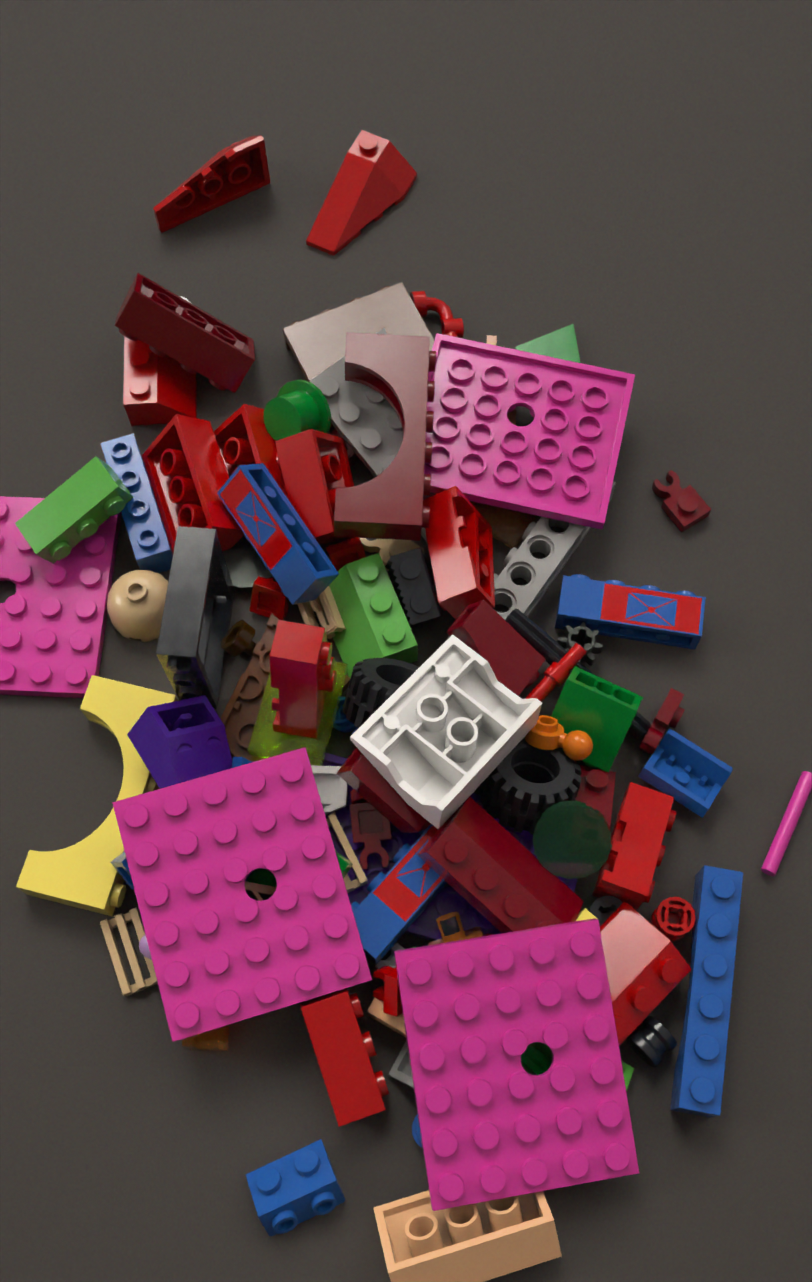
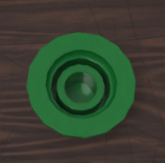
(297, 409)

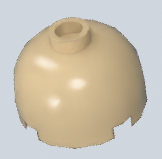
(138, 604)

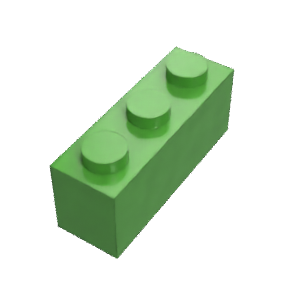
(74, 510)

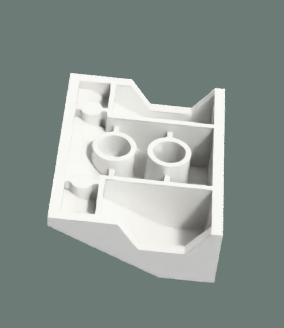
(445, 730)

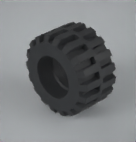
(372, 685)
(529, 784)

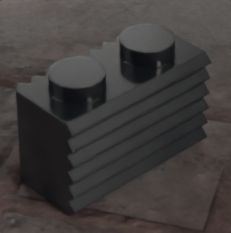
(414, 587)

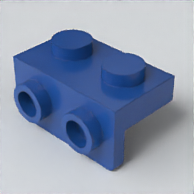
(686, 772)
(295, 1188)

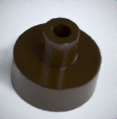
(239, 639)

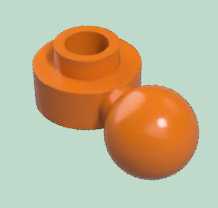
(550, 735)

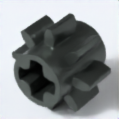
(586, 637)

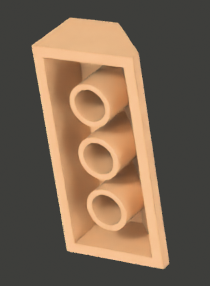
(466, 1240)

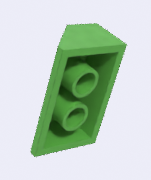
(370, 615)

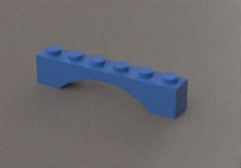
(704, 1036)

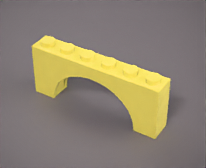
(83, 872)

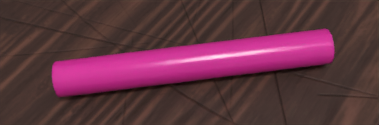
(788, 824)

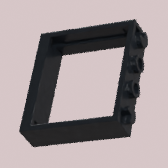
(196, 615)

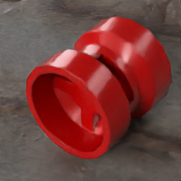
(669, 923)

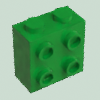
(600, 711)

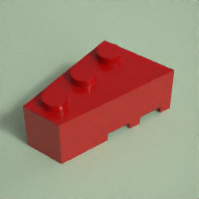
(459, 551)
(303, 674)
(636, 846)
(344, 1055)

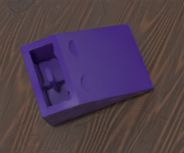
(181, 741)

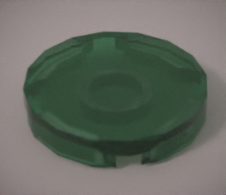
(572, 839)

